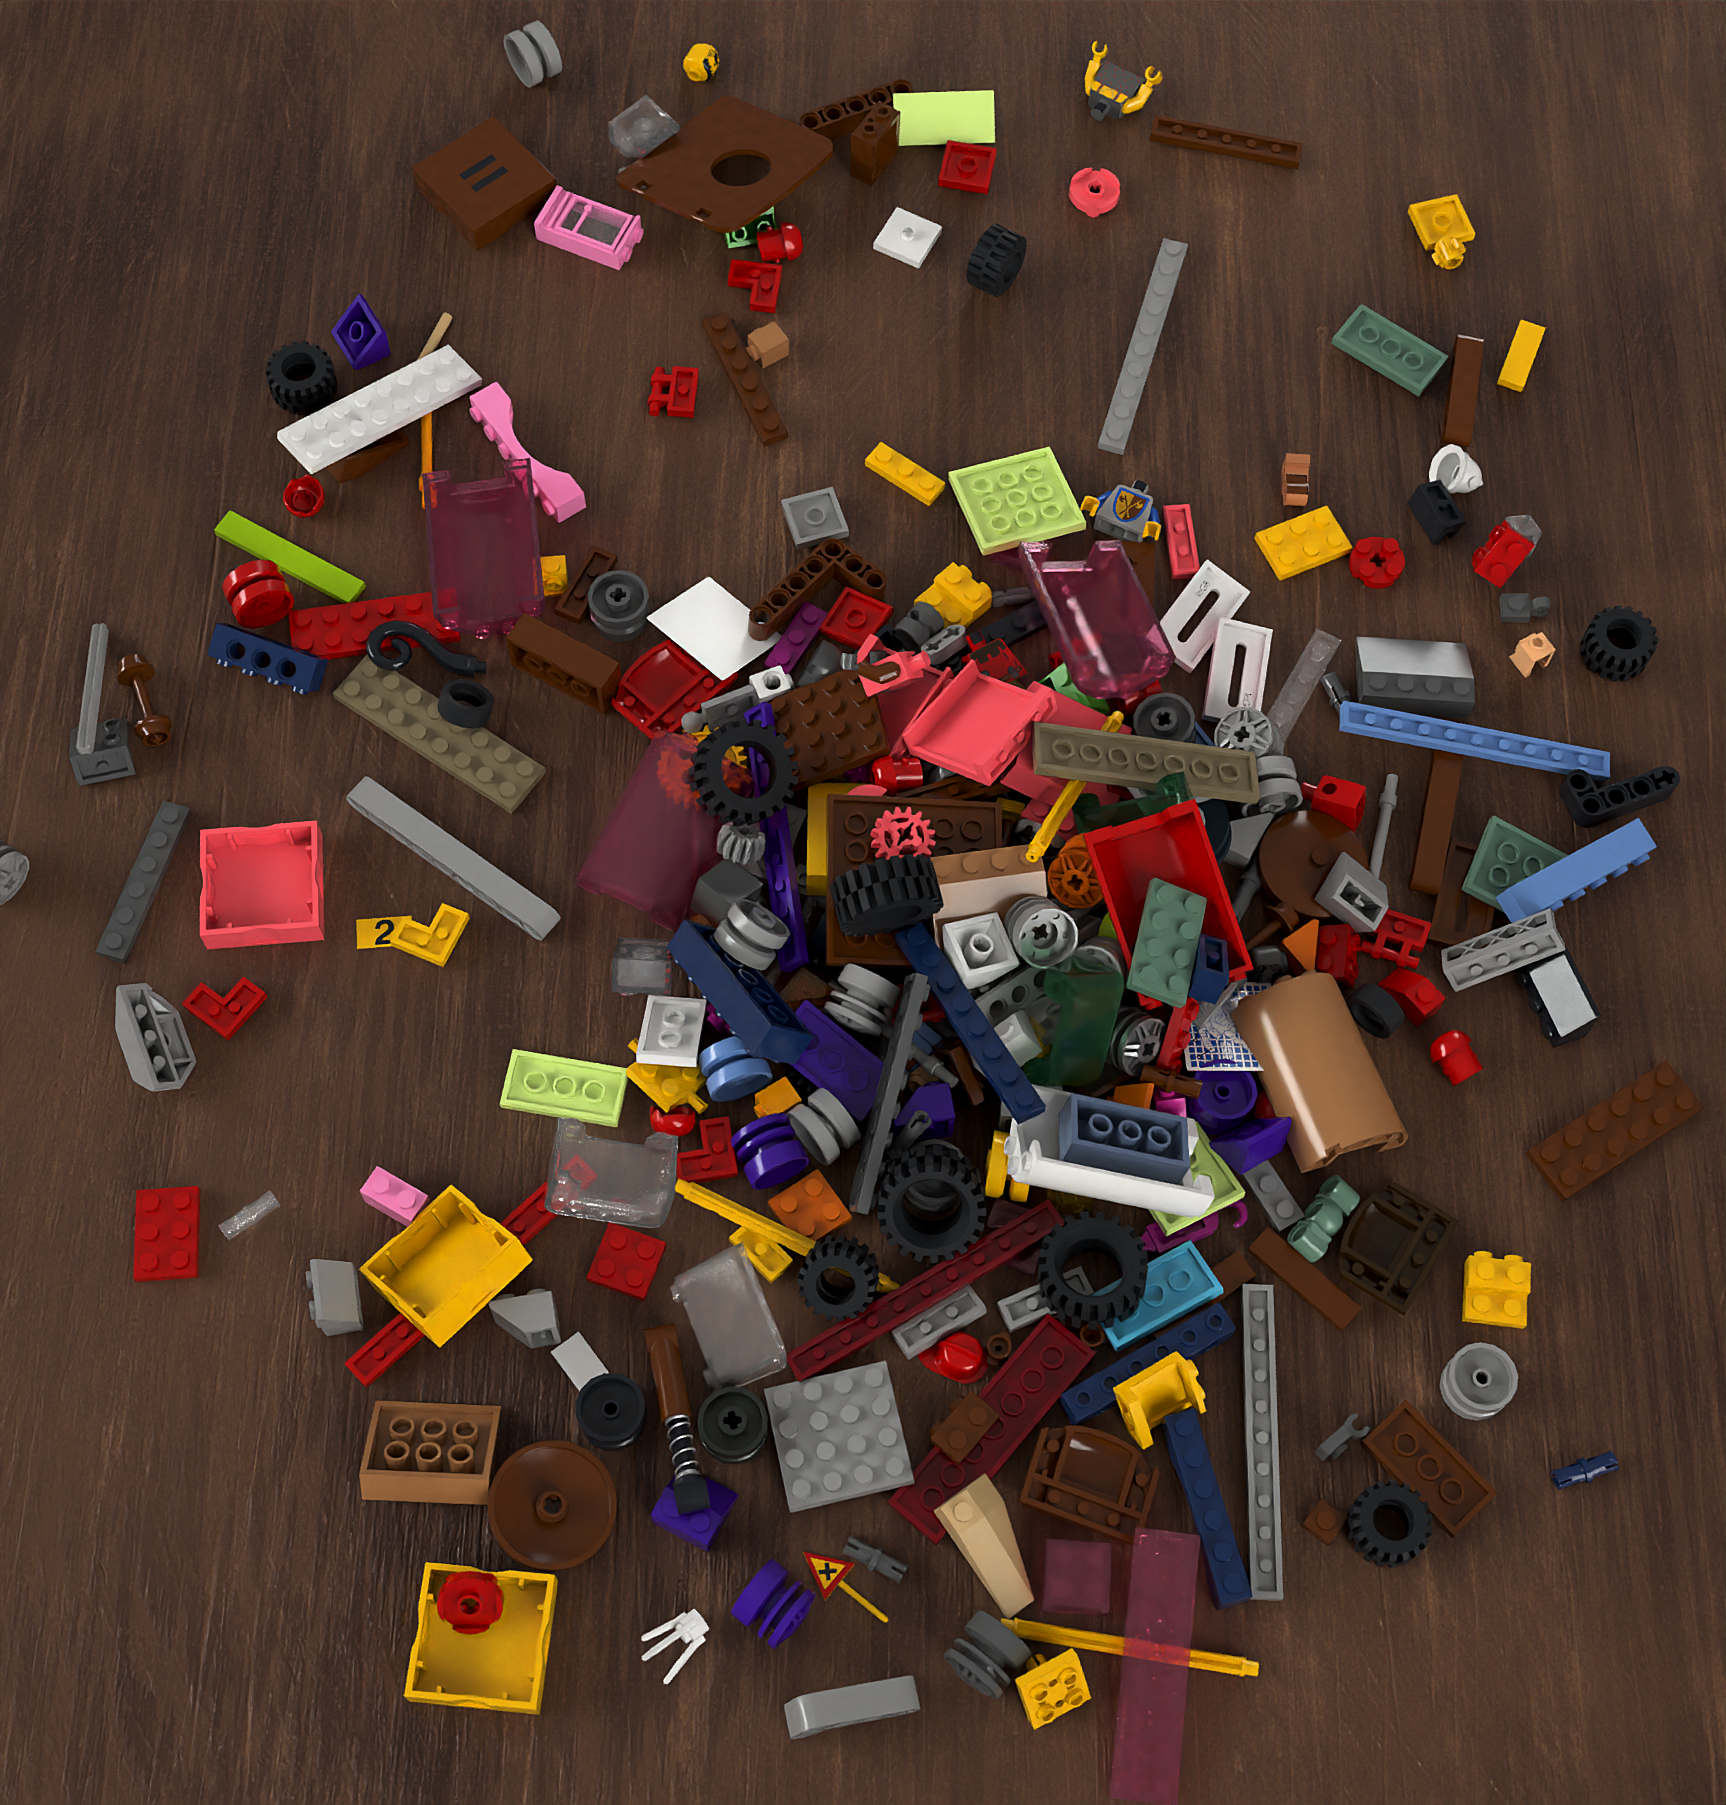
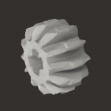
(741, 843)

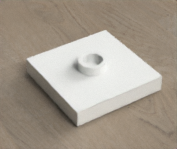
(907, 237)

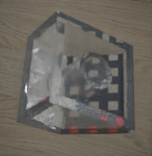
(641, 128)
(642, 967)

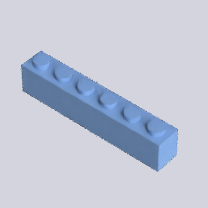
(1578, 871)

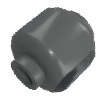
(1268, 964)

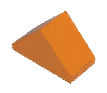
(1301, 948)

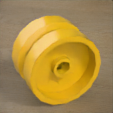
(997, 1173)

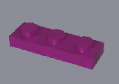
(796, 639)

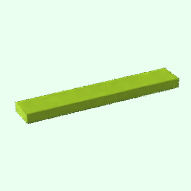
(289, 558)

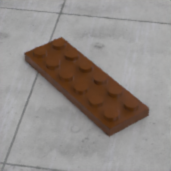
(1614, 1130)

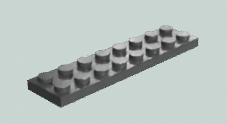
(885, 1103)

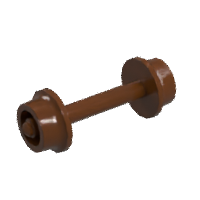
(153, 728)
(1280, 919)

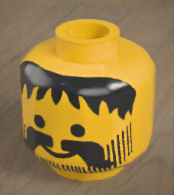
(701, 62)

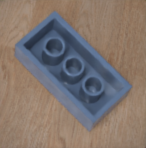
(1124, 1139)

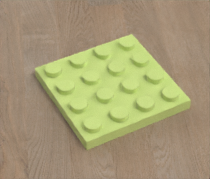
(1016, 500)

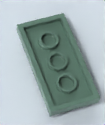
(1390, 350)
(1167, 943)

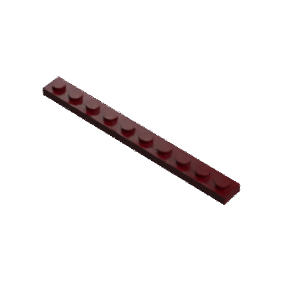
(923, 1292)

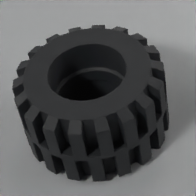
(996, 260)
(297, 361)
(1629, 628)
(834, 1300)
(1407, 1506)

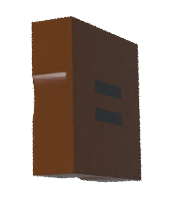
(484, 182)

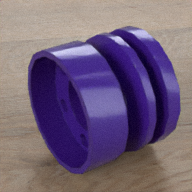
(769, 1151)
(773, 1603)

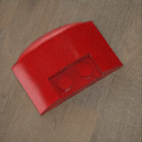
(665, 687)

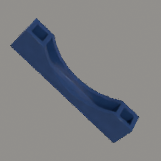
(1217, 1542)

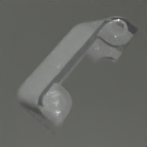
(611, 1177)
(730, 1319)

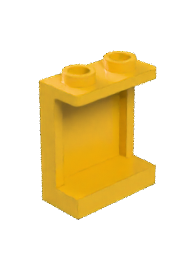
(1158, 1392)

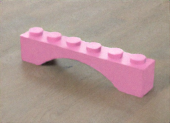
(556, 489)

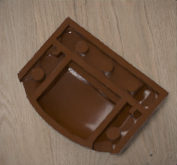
(1090, 1481)

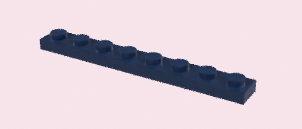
(971, 1024)

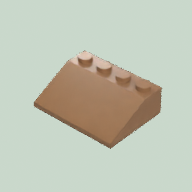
(984, 884)
(430, 1452)

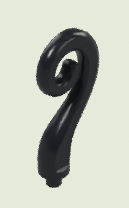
(456, 663)

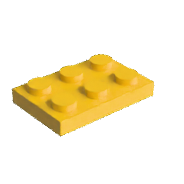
(1303, 543)

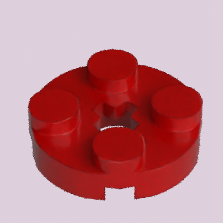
(1377, 548)
(473, 1585)

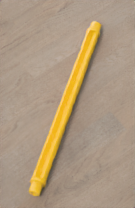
(1065, 802)
(761, 1225)
(1114, 1645)

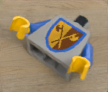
(1125, 513)

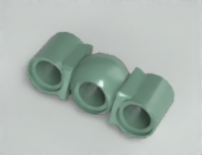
(1323, 1218)

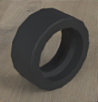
(464, 715)
(1375, 1010)

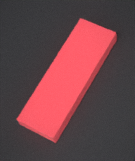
(1180, 541)

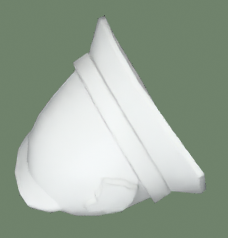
(1455, 470)

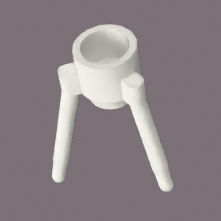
(688, 1627)

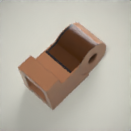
(1295, 479)

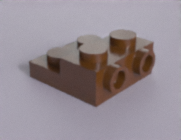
(958, 1061)

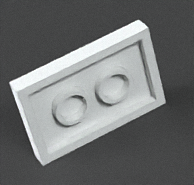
(671, 1031)

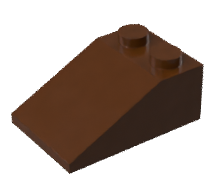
(368, 457)

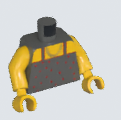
(1114, 89)

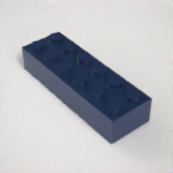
(740, 996)

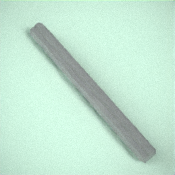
(92, 689)

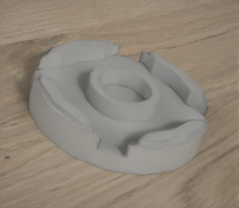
(1028, 830)

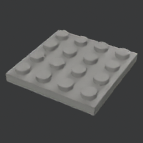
(838, 1436)

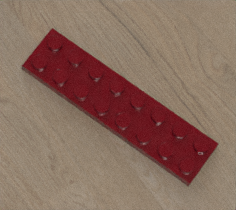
(1022, 1397)

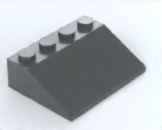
(1414, 676)

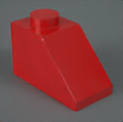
(1414, 994)

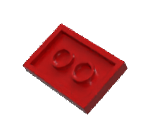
(167, 1234)

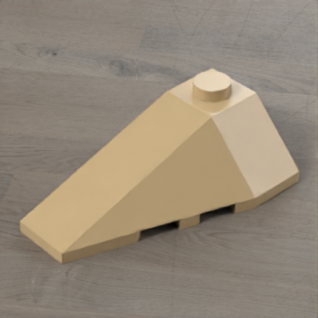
(984, 1535)

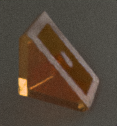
(809, 987)

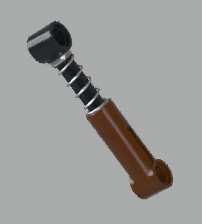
(676, 1415)

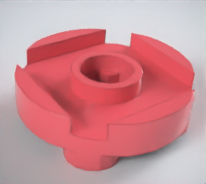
(1090, 202)

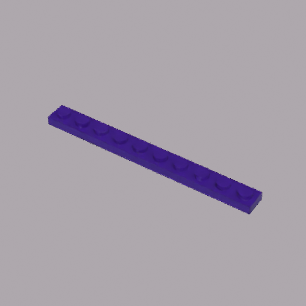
(779, 858)

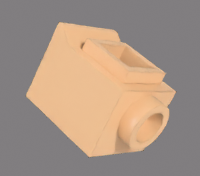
(1531, 650)

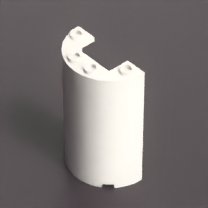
(1036, 1162)

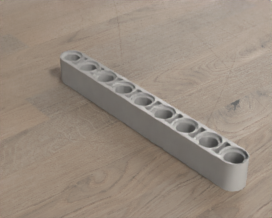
(453, 858)

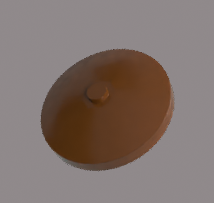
(1298, 857)
(551, 1506)

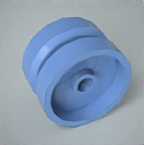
(733, 1071)

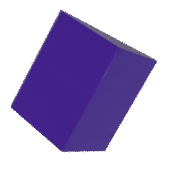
(361, 335)
(1252, 1142)

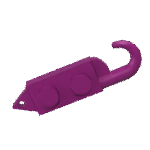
(1158, 1243)

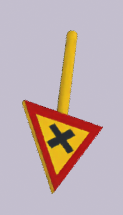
(830, 1574)

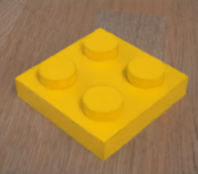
(1441, 219)

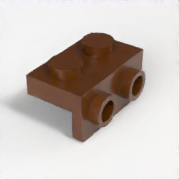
(963, 1428)

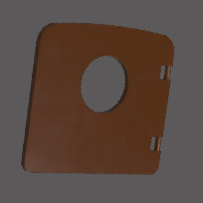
(682, 165)

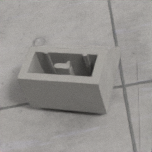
(1354, 895)
(336, 1296)
(528, 1317)

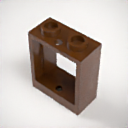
(875, 143)

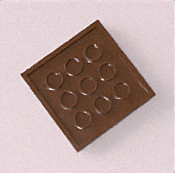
(830, 727)

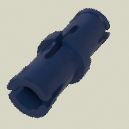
(1584, 1470)

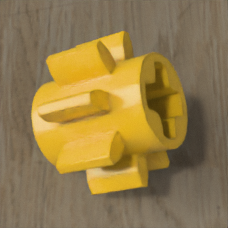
(1448, 252)

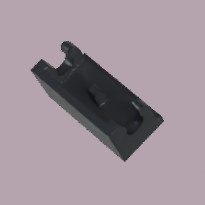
(1436, 511)

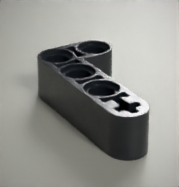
(1622, 792)

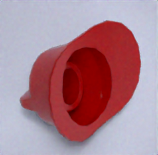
(957, 1358)

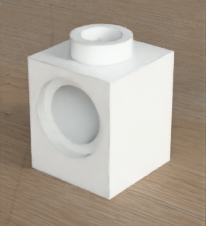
(771, 677)

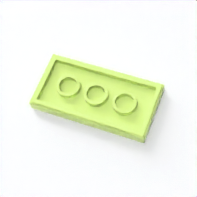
(945, 116)
(564, 1088)

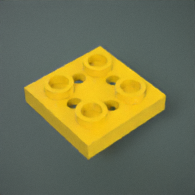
(1052, 1687)

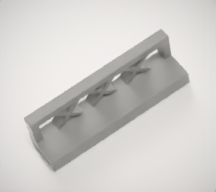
(1502, 953)

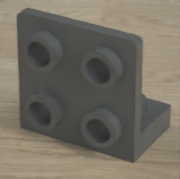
(110, 755)

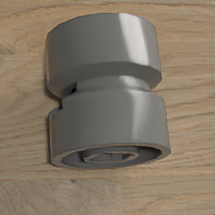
(919, 626)

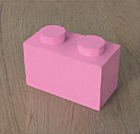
(394, 1196)

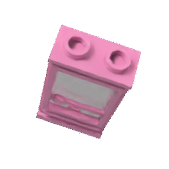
(588, 228)

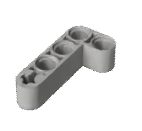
(850, 1705)

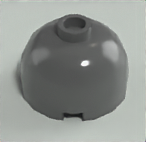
(823, 663)

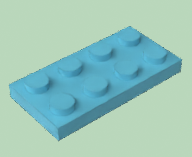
(1173, 1288)

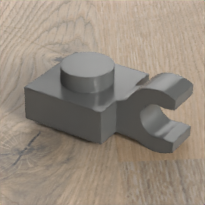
(1518, 608)
(1335, 1444)

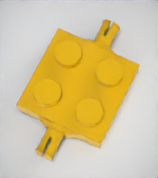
(668, 1083)

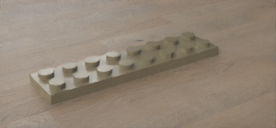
(414, 719)
(1143, 761)

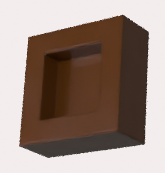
(1324, 1522)

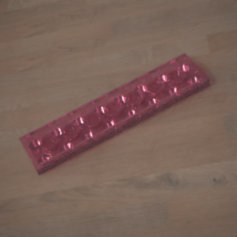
(1155, 1667)

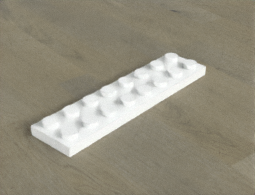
(379, 409)

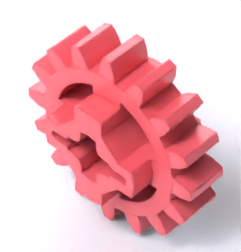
(894, 831)

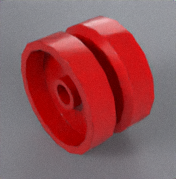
(258, 594)

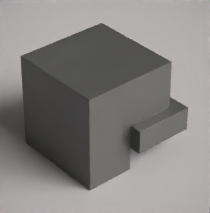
(721, 887)

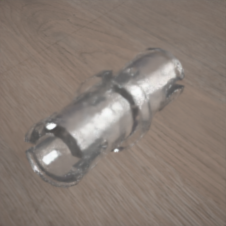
(249, 1215)

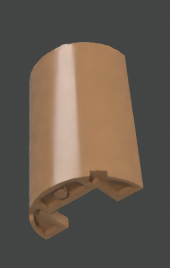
(1317, 1069)

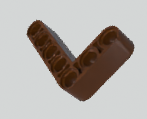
(830, 561)

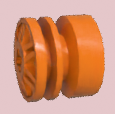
(1073, 876)

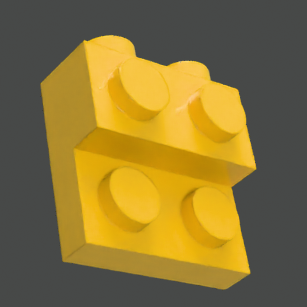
(957, 596)
(1496, 1290)

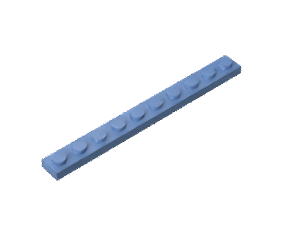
(1472, 740)

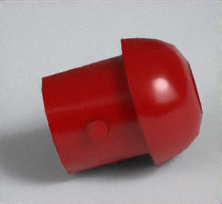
(780, 243)
(896, 774)
(1455, 1056)

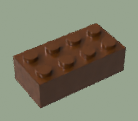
(564, 662)

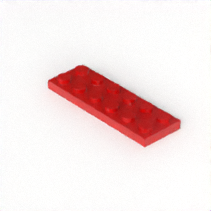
(344, 628)

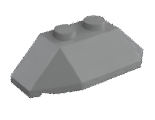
(152, 1038)

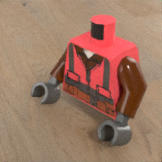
(887, 674)

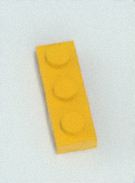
(905, 474)

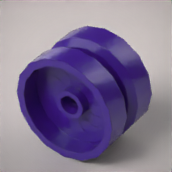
(1223, 1099)

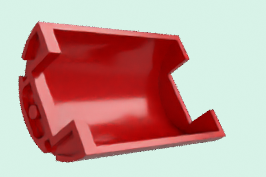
(1174, 850)

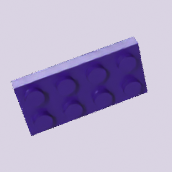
(838, 1063)

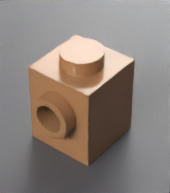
(767, 345)

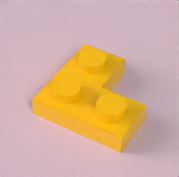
(431, 942)

